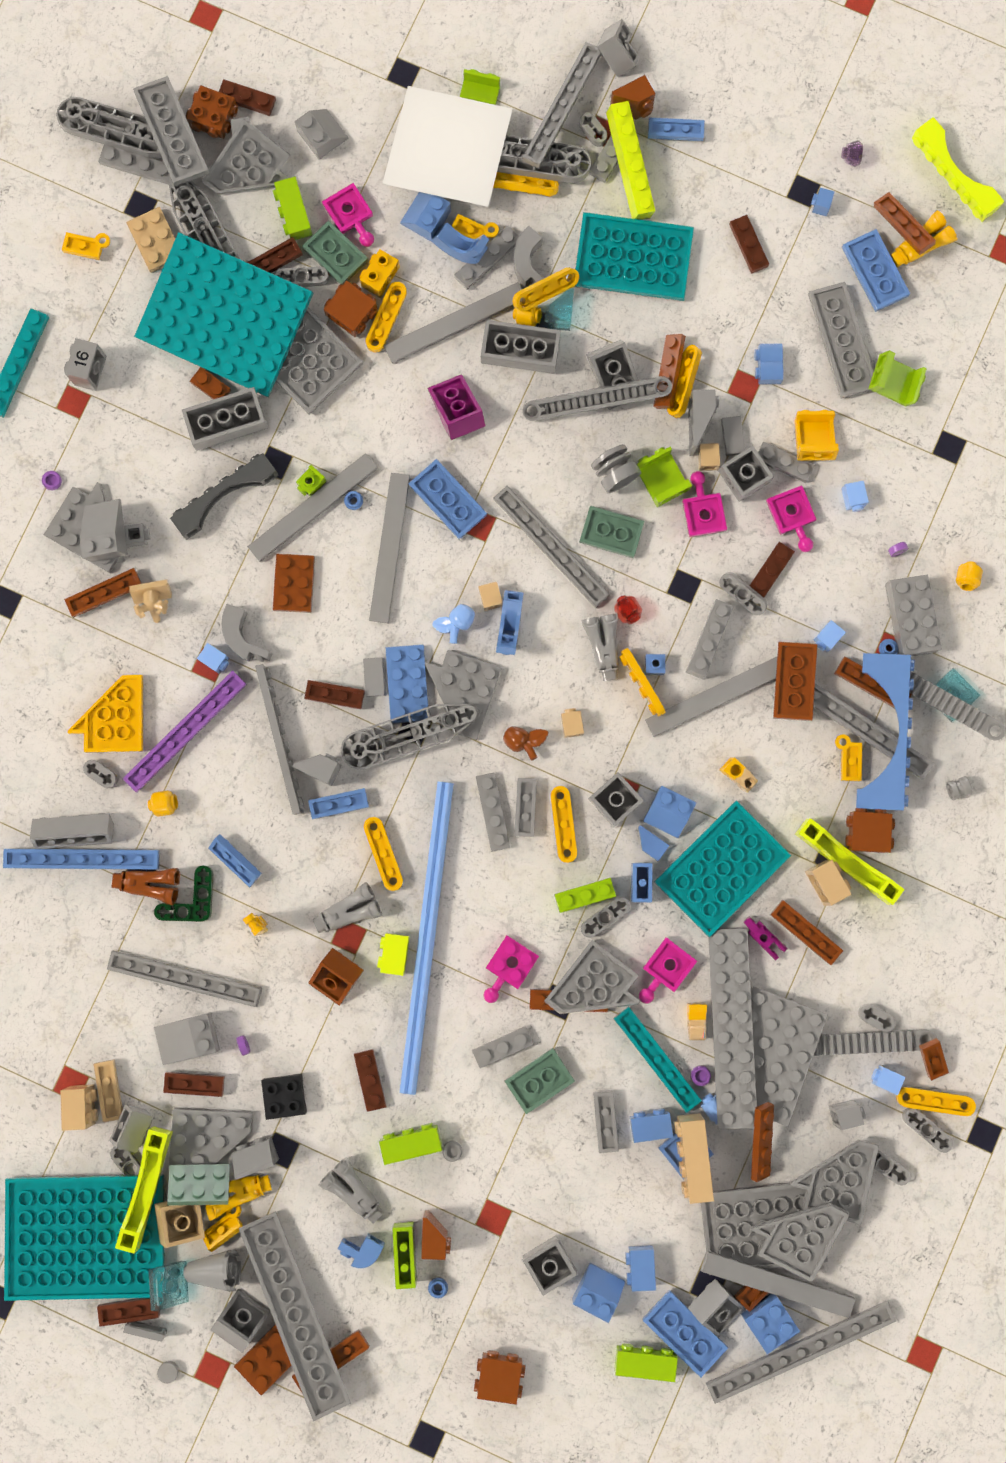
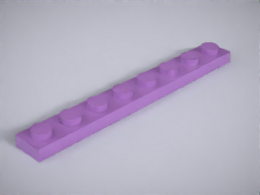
(184, 731)

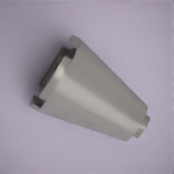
(215, 1271)

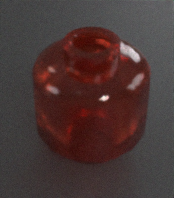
(628, 609)

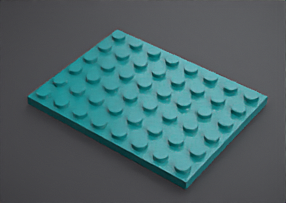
(223, 314)
(66, 1236)

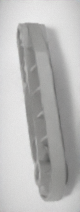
(93, 121)
(560, 164)
(199, 220)
(418, 730)

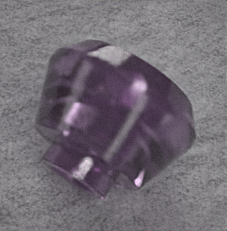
(852, 153)

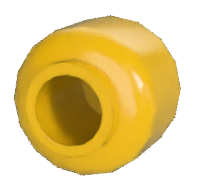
(529, 317)
(969, 576)
(163, 803)

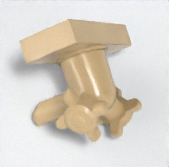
(149, 594)

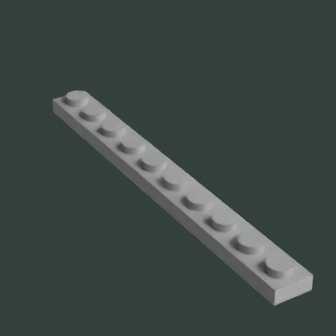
(800, 1352)

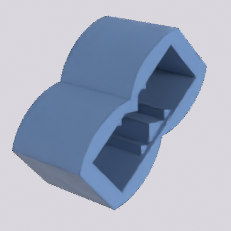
(769, 363)

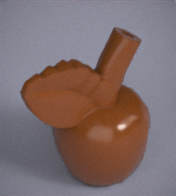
(519, 739)

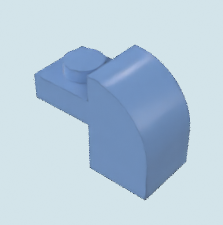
(364, 1255)

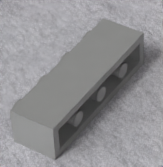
(709, 639)
(71, 831)

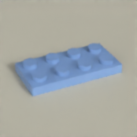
(875, 270)
(447, 499)
(407, 682)
(684, 1333)

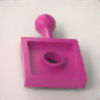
(354, 218)
(710, 503)
(786, 522)
(499, 967)
(669, 978)

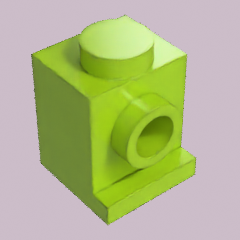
(318, 481)

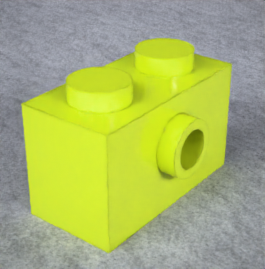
(394, 954)

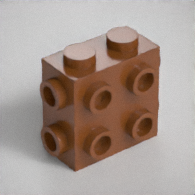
(211, 112)
(351, 308)
(870, 831)
(499, 1377)

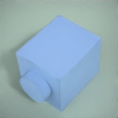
(855, 496)
(829, 636)
(213, 658)
(887, 1080)

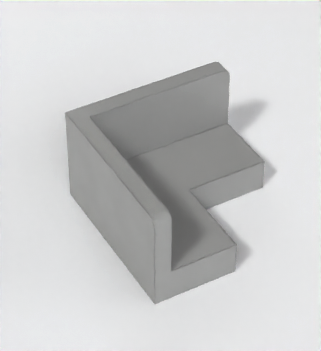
(616, 48)

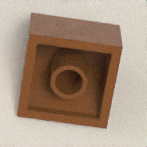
(639, 94)
(335, 976)
(434, 1238)

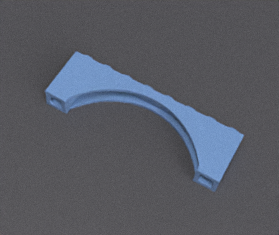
(893, 675)

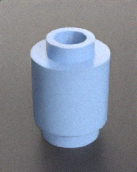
(710, 1107)

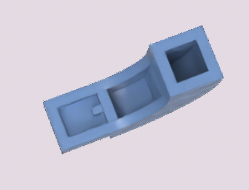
(460, 246)
(509, 622)

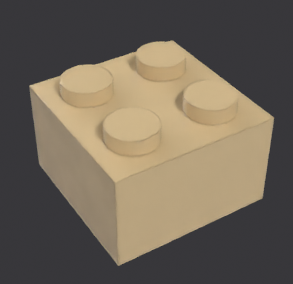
(829, 882)
(78, 1107)
(178, 1224)

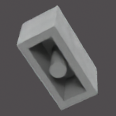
(847, 1114)
(131, 1128)

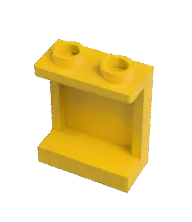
(815, 435)

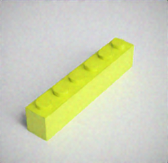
(630, 161)

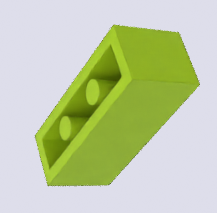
(292, 208)
(585, 895)
(410, 1143)
(404, 1255)
(645, 1363)

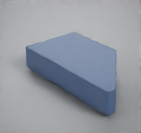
(652, 844)

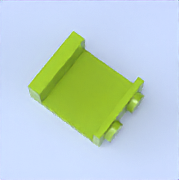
(480, 86)
(897, 380)
(662, 476)

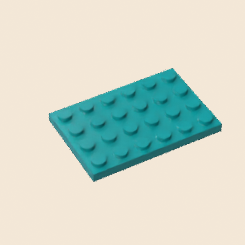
(634, 256)
(722, 868)

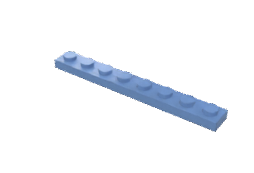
(80, 859)

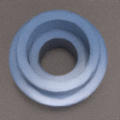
(353, 494)
(882, 647)
(433, 1292)

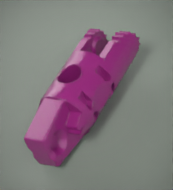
(757, 930)

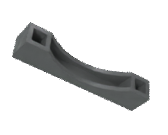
(192, 517)

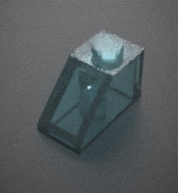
(560, 312)

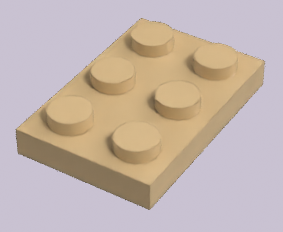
(152, 238)

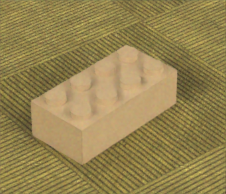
(695, 1158)

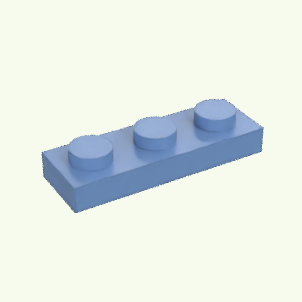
(676, 129)
(338, 803)
(234, 860)

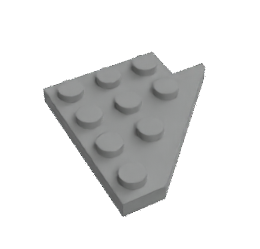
(67, 522)

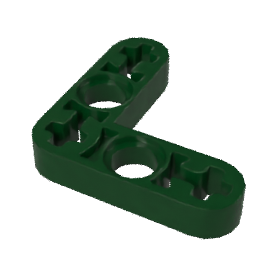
(192, 908)

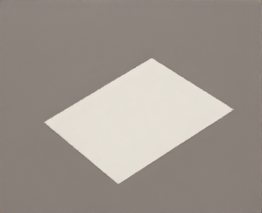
(447, 146)

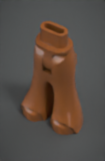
(137, 884)

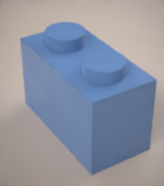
(641, 882)
(651, 1126)
(641, 1268)

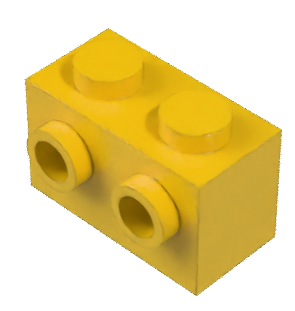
(379, 273)

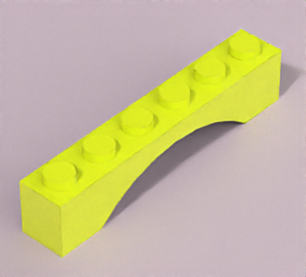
(980, 198)
(860, 871)
(151, 1166)

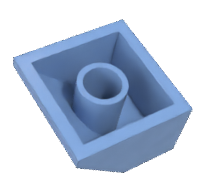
(426, 214)
(669, 811)
(598, 1292)

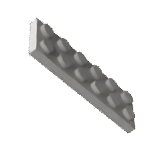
(171, 131)
(842, 339)

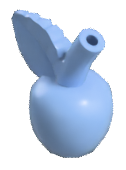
(459, 618)

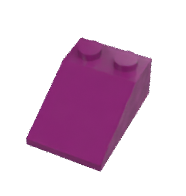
(457, 407)

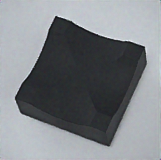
(283, 1096)

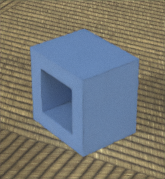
(822, 201)
(650, 669)

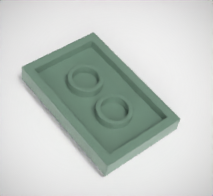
(335, 253)
(611, 532)
(539, 1081)
(198, 1184)

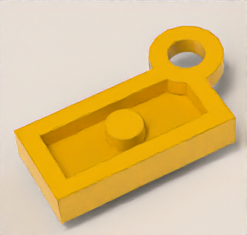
(473, 229)
(85, 246)
(850, 759)
(223, 1230)

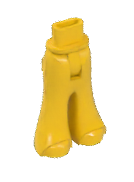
(905, 253)
(245, 1190)

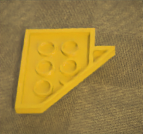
(114, 719)

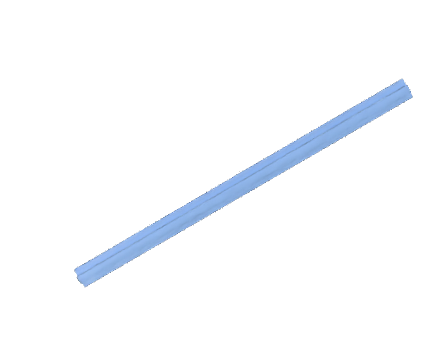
(426, 938)

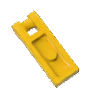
(256, 923)

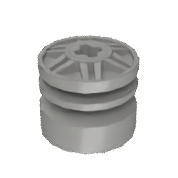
(615, 467)

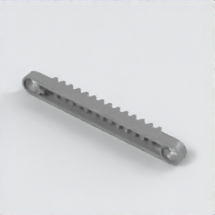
(597, 398)
(955, 707)
(871, 1042)

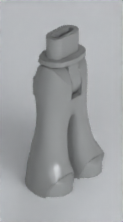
(605, 656)
(338, 915)
(361, 1199)

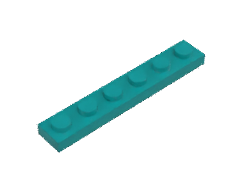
(20, 356)
(657, 1059)

